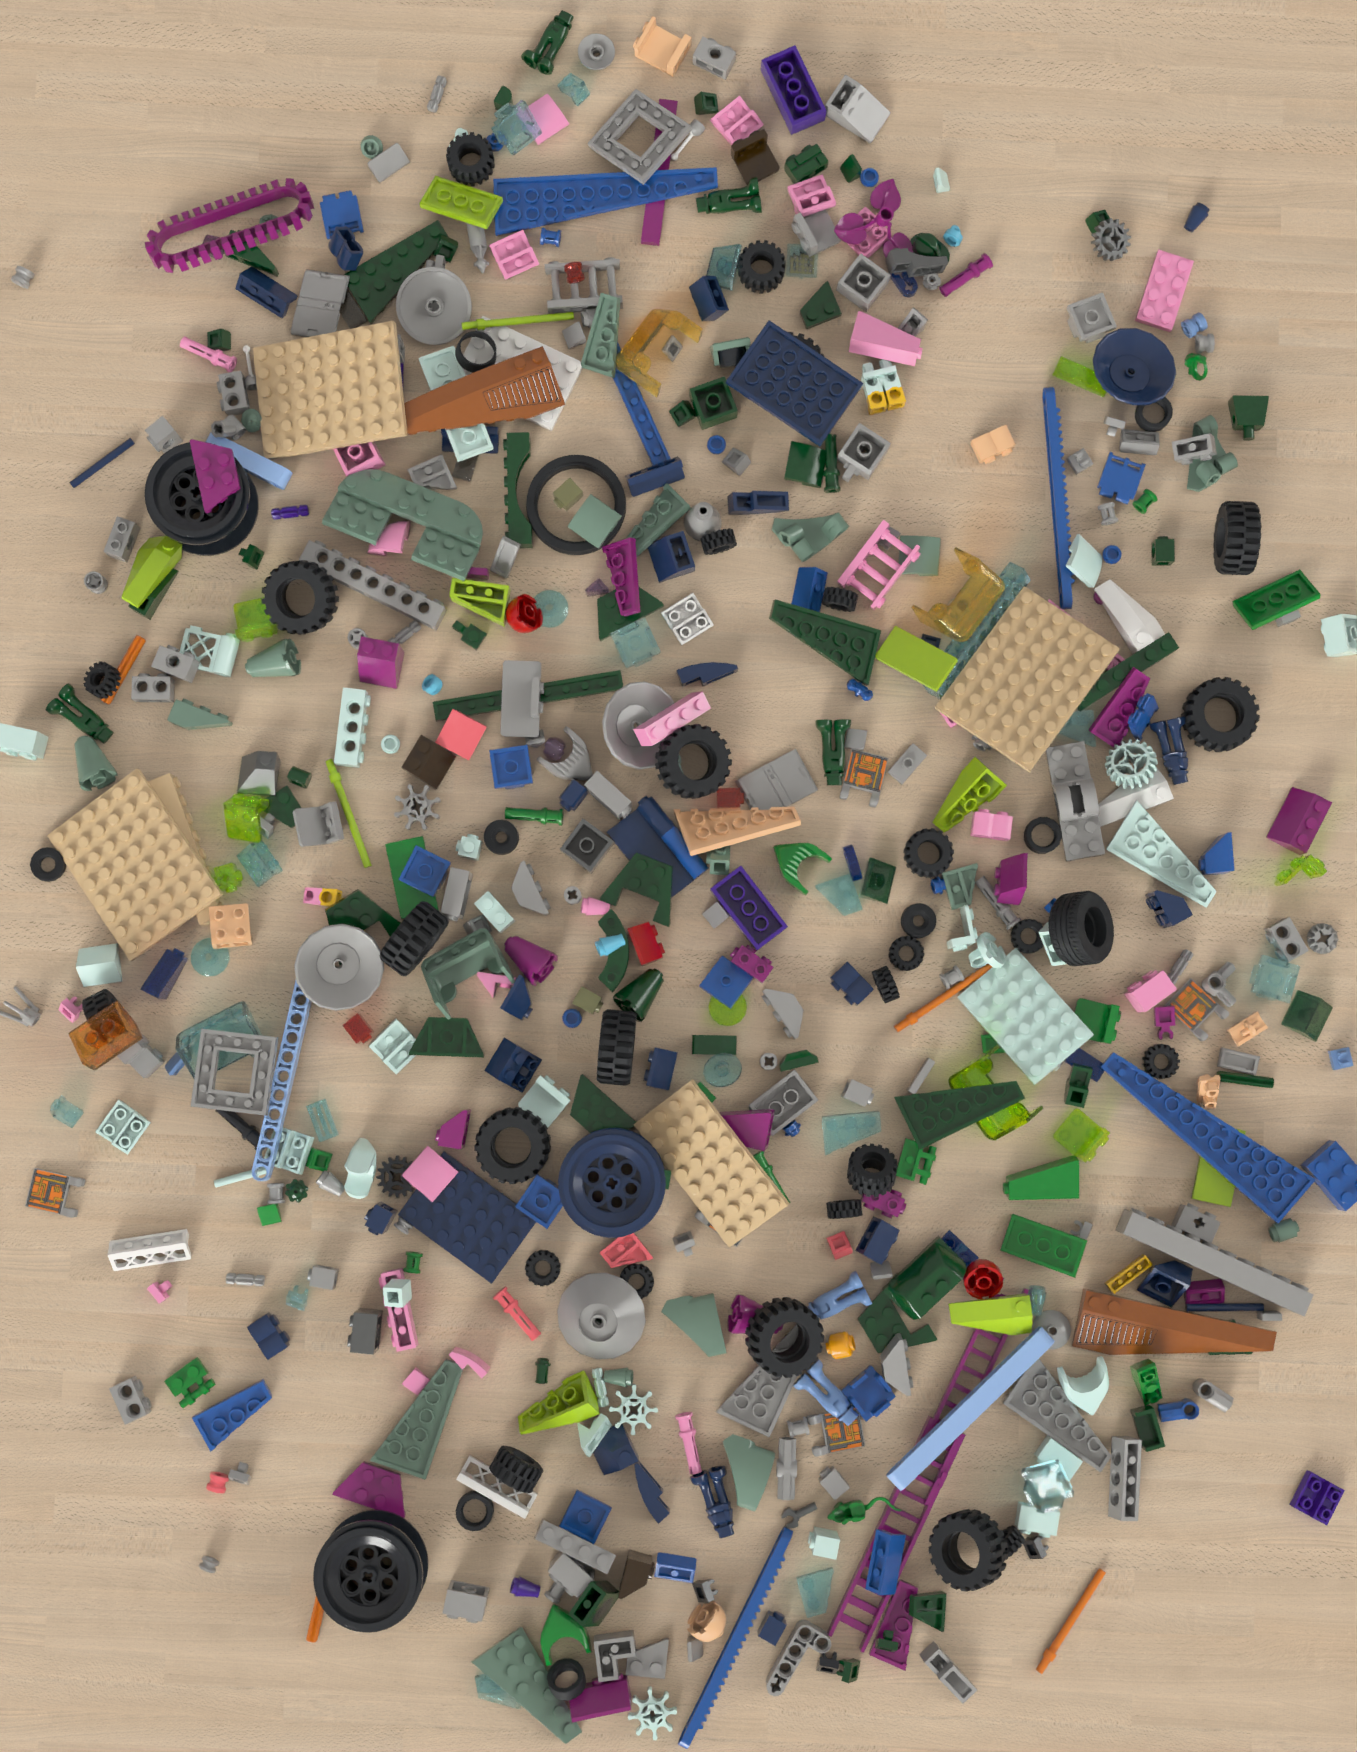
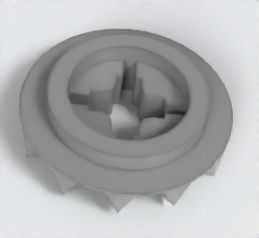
(1314, 935)

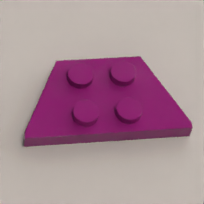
(215, 472)
(374, 1488)

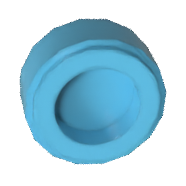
(953, 236)
(432, 684)

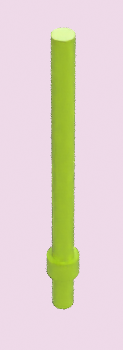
(481, 324)
(335, 778)

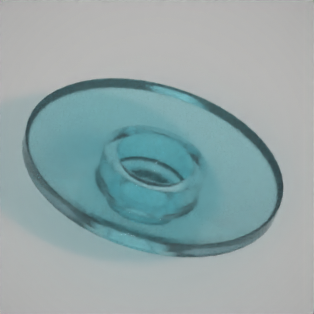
(560, 608)
(213, 967)
(722, 1076)

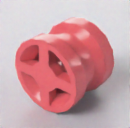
(217, 1482)

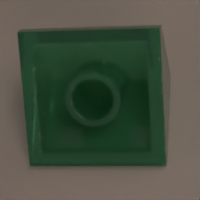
(877, 881)
(1307, 1015)

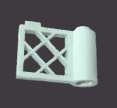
(223, 652)

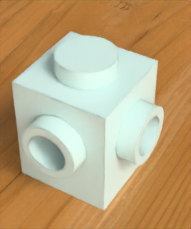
(469, 847)
(397, 1293)

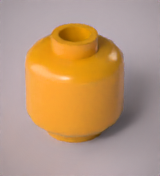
(840, 1345)

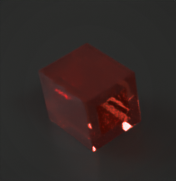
(729, 798)
(358, 1029)

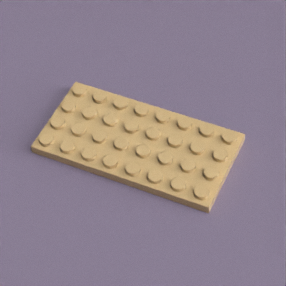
(711, 1163)

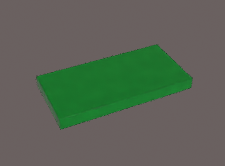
(1276, 599)
(398, 856)
(1044, 1245)

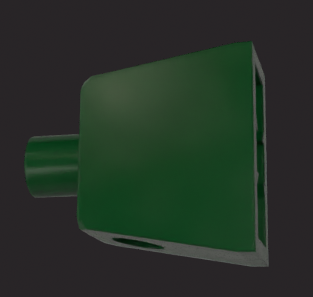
(1248, 414)

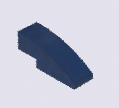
(757, 502)
(705, 672)
(650, 1492)

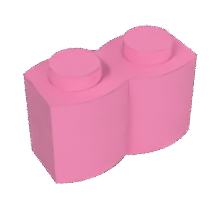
(991, 825)

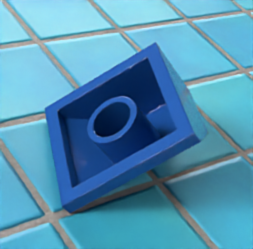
(1218, 856)

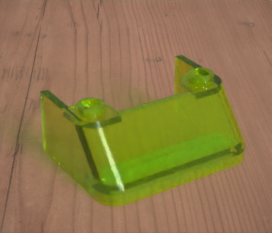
(1003, 1121)

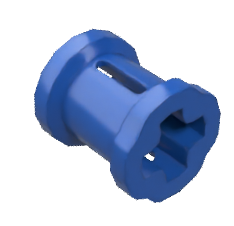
(550, 237)

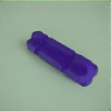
(290, 512)

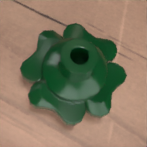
(296, 1190)

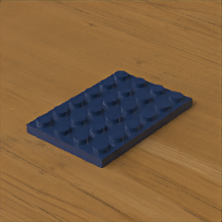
(794, 383)
(470, 1221)

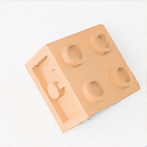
(230, 926)

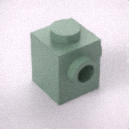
(719, 860)

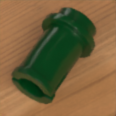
(542, 1370)

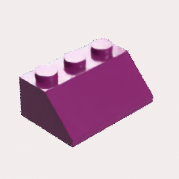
(1299, 820)
(602, 1699)

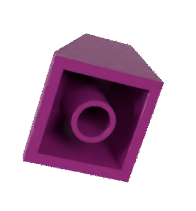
(379, 662)

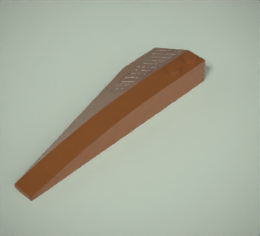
(1133, 1327)

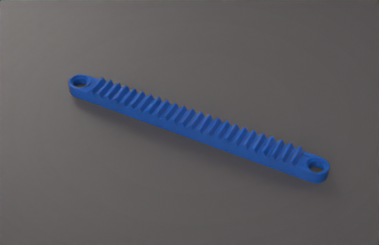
(1058, 498)
(735, 1639)

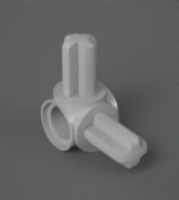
(1220, 979)

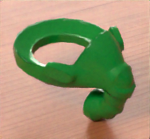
(1191, 362)

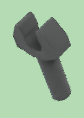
(797, 1514)

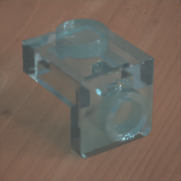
(575, 88)
(65, 1111)

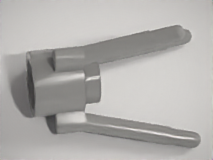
(28, 1016)

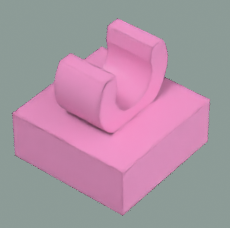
(69, 1010)
(159, 1291)

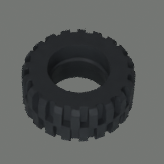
(1237, 538)
(276, 597)
(1241, 702)
(717, 761)
(414, 938)
(616, 1047)
(494, 1163)
(804, 1349)
(946, 1554)

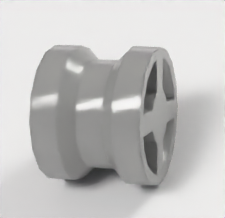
(22, 277)
(1204, 343)
(355, 635)

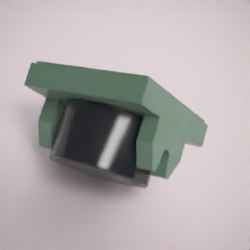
(729, 352)

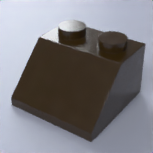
(428, 762)
(636, 1573)

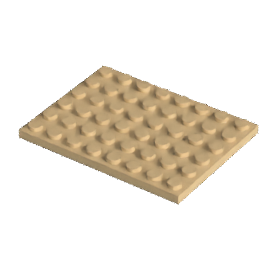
(330, 391)
(1027, 679)
(135, 864)

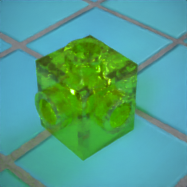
(223, 872)

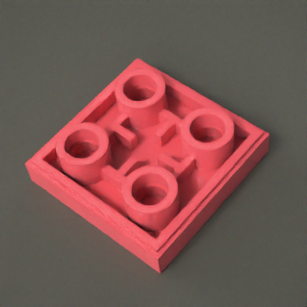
(460, 734)

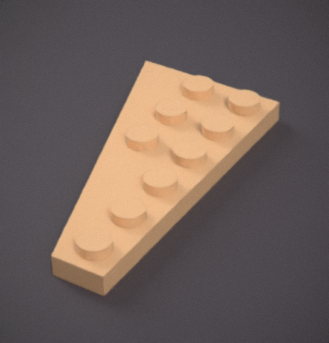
(728, 826)

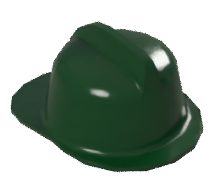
(928, 245)

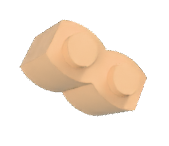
(993, 444)

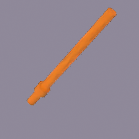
(912, 1017)
(1049, 1654)

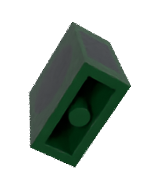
(594, 1603)

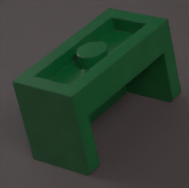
(1147, 1427)

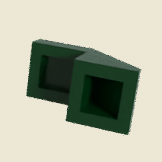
(713, 1044)

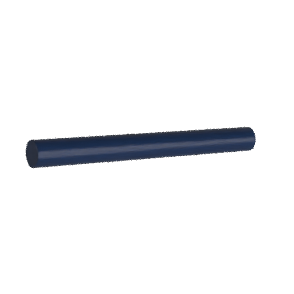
(102, 462)
(1224, 1307)

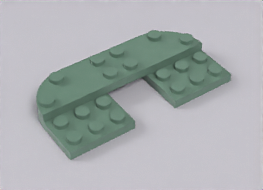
(372, 495)

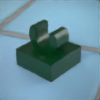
(251, 556)
(886, 1642)
(850, 1670)

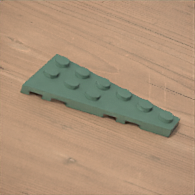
(417, 1434)
(521, 1674)

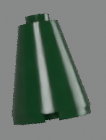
(640, 993)

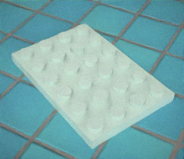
(1025, 1016)

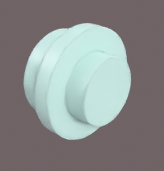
(390, 744)

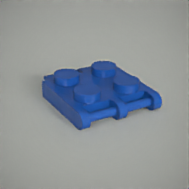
(341, 212)
(1120, 478)
(1141, 718)

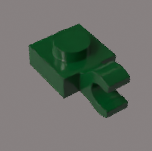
(471, 636)

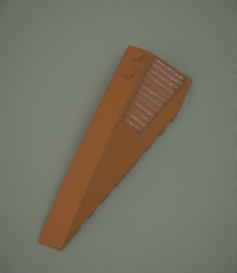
(500, 392)

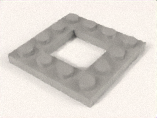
(643, 167)
(204, 1091)

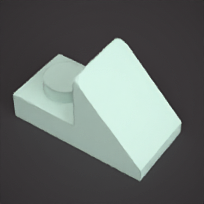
(592, 1437)

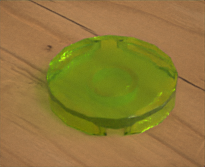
(725, 1016)

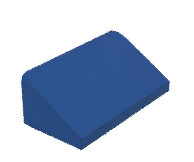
(675, 1567)

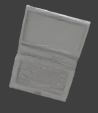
(319, 303)
(777, 783)

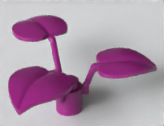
(887, 199)

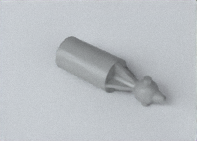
(478, 245)

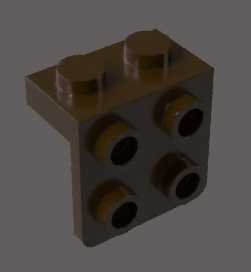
(754, 156)

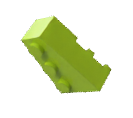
(482, 598)

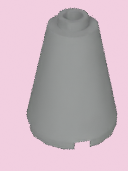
(701, 520)

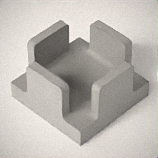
(1090, 318)

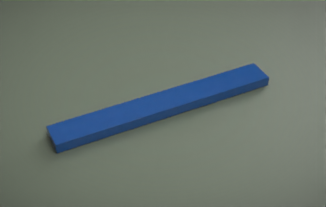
(641, 417)

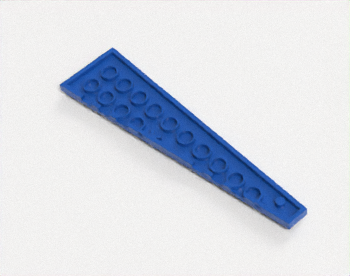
(560, 198)
(1250, 1167)

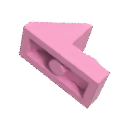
(490, 982)

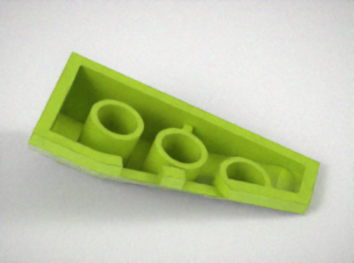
(997, 1314)
(566, 1405)

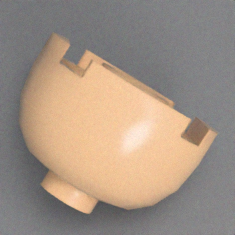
(707, 1622)

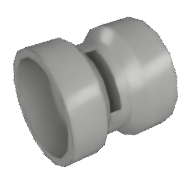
(92, 580)

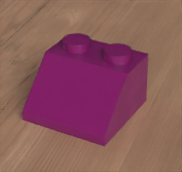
(1011, 879)
(454, 1131)

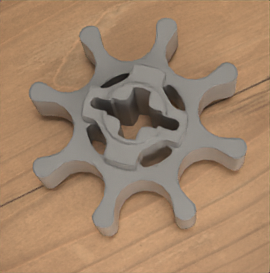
(426, 805)

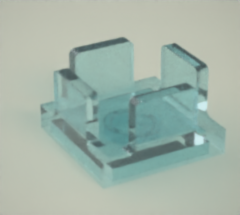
(515, 126)
(635, 643)
(1274, 979)
(1046, 1485)

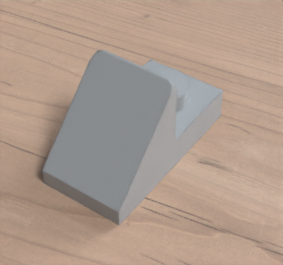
(913, 323)

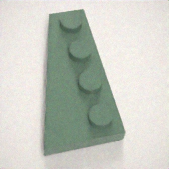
(603, 337)
(661, 516)

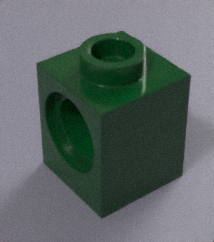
(1162, 551)

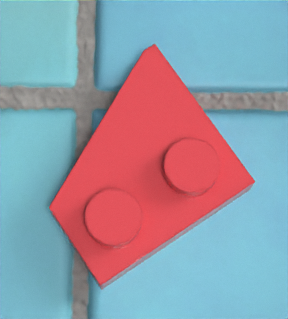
(625, 1251)

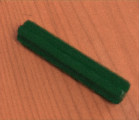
(1245, 1079)

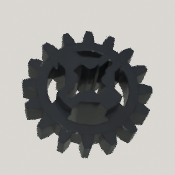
(391, 1183)

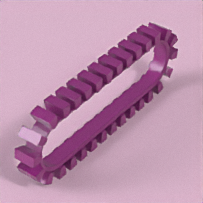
(178, 227)

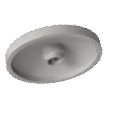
(433, 305)

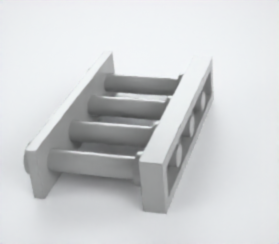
(576, 303)

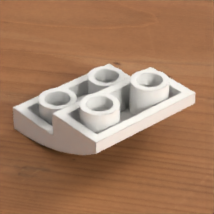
(687, 618)

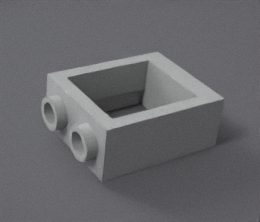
(608, 796)
(456, 893)

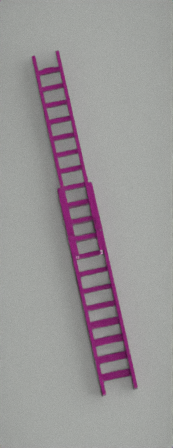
(935, 1487)

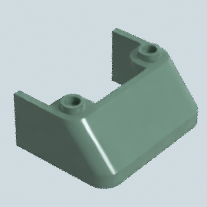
(459, 963)

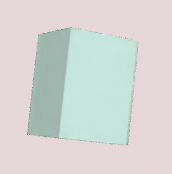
(99, 965)

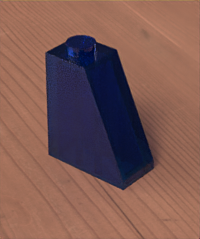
(165, 974)

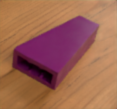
(751, 1126)

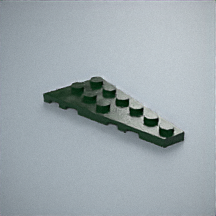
(380, 277)
(836, 639)
(945, 1112)

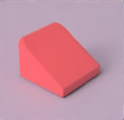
(839, 1245)

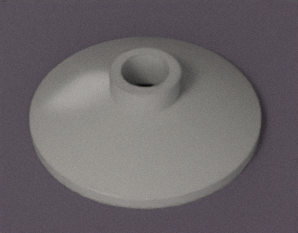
(596, 44)
(1055, 1319)

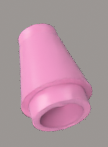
(594, 907)

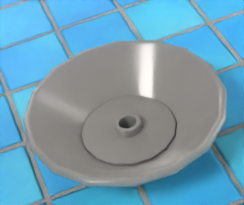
(632, 705)
(343, 985)
(604, 1298)

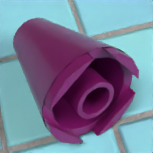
(530, 959)
(743, 1309)

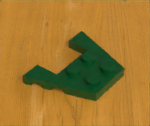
(646, 878)
(360, 912)
(883, 1322)

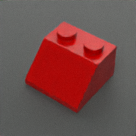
(645, 943)

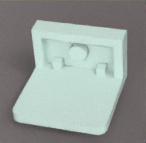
(970, 933)
(545, 1100)

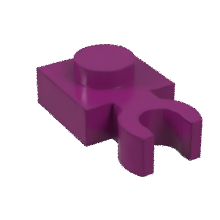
(1164, 1018)

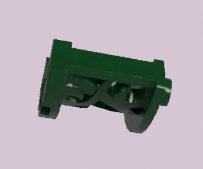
(617, 960)

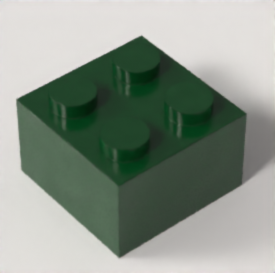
(713, 403)

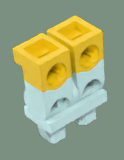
(882, 387)

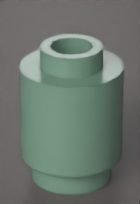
(1284, 1230)

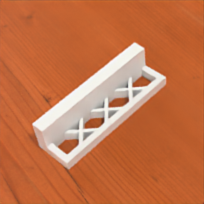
(147, 1247)
(491, 1492)

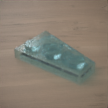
(848, 1128)

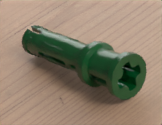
(831, 473)

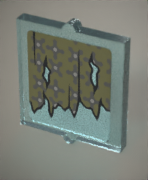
(799, 262)

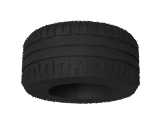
(1081, 928)

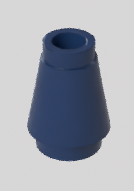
(1196, 216)

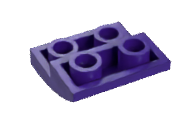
(1317, 1497)

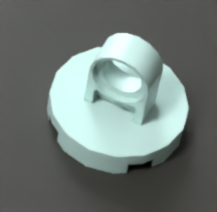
(987, 952)

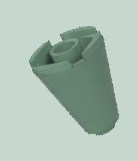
(275, 661)
(92, 765)

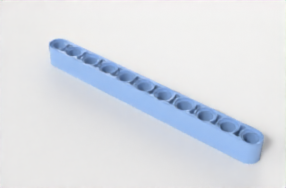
(285, 1086)
(970, 1408)

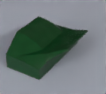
(797, 1059)

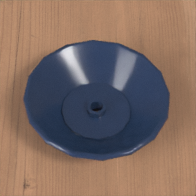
(1140, 355)

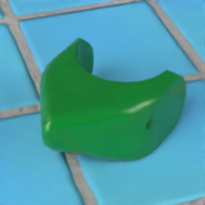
(789, 858)
(560, 1625)

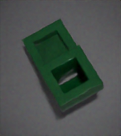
(1077, 1085)

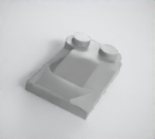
(788, 1099)

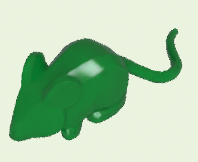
(854, 1510)

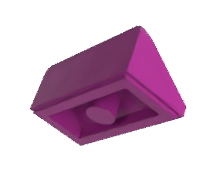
(1205, 1292)

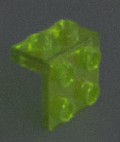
(253, 621)
(243, 817)
(1308, 864)
(1081, 1135)

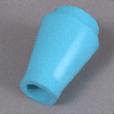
(609, 944)

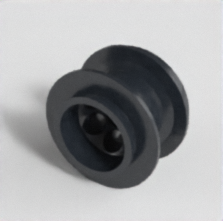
(174, 480)
(352, 1604)

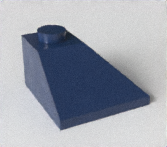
(518, 1000)
(1166, 1282)
(615, 1451)

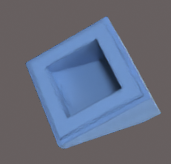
(174, 1065)

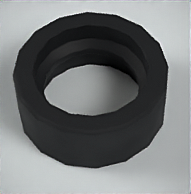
(1154, 427)
(1042, 849)
(470, 1525)
(562, 1666)

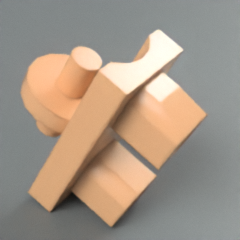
(1247, 1028)
(1208, 1090)

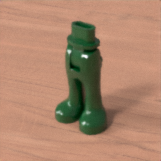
(555, 34)
(721, 202)
(88, 723)
(833, 760)

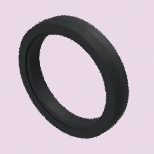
(545, 474)

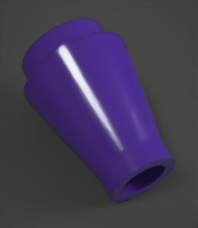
(523, 1588)

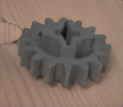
(1109, 237)

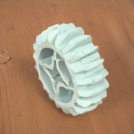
(1143, 756)

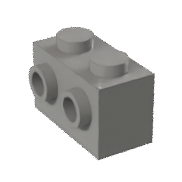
(1193, 448)

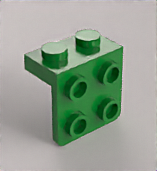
(1099, 1019)

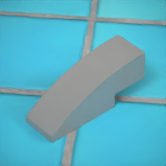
(948, 1672)

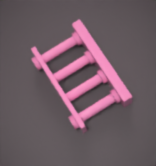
(860, 563)

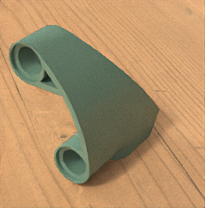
(1206, 473)
(809, 535)
(698, 1320)
(750, 1469)

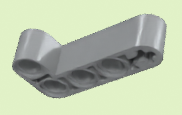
(794, 1659)

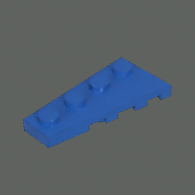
(225, 1416)

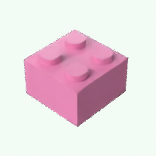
(359, 457)
(1150, 991)

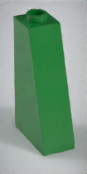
(1047, 1181)

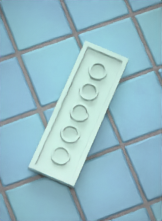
(442, 369)

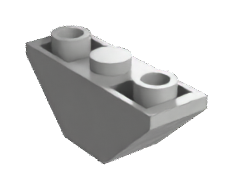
(528, 892)
(786, 1009)
(896, 1365)

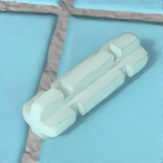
(600, 1387)

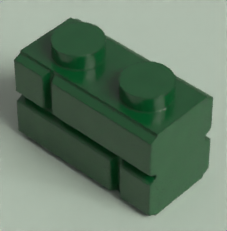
(805, 164)

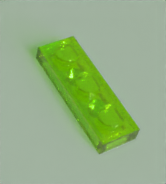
(1078, 375)

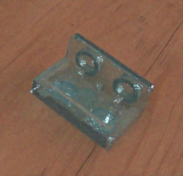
(259, 862)

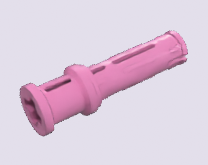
(216, 357)
(687, 1434)

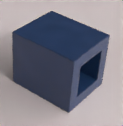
(772, 1627)

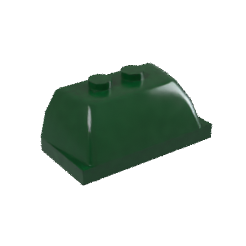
(926, 1279)

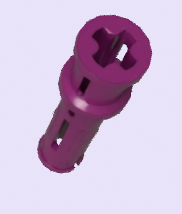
(972, 271)

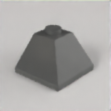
(259, 773)

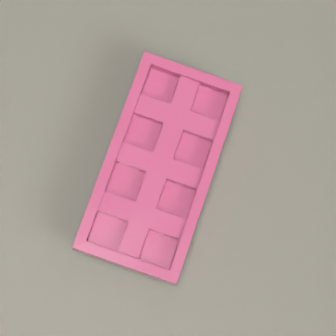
(1164, 290)

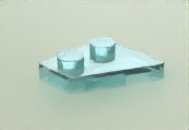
(490, 1691)

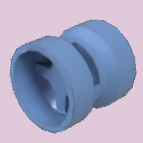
(1195, 324)

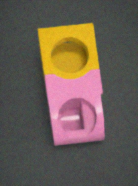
(321, 896)

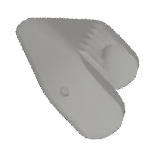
(576, 766)

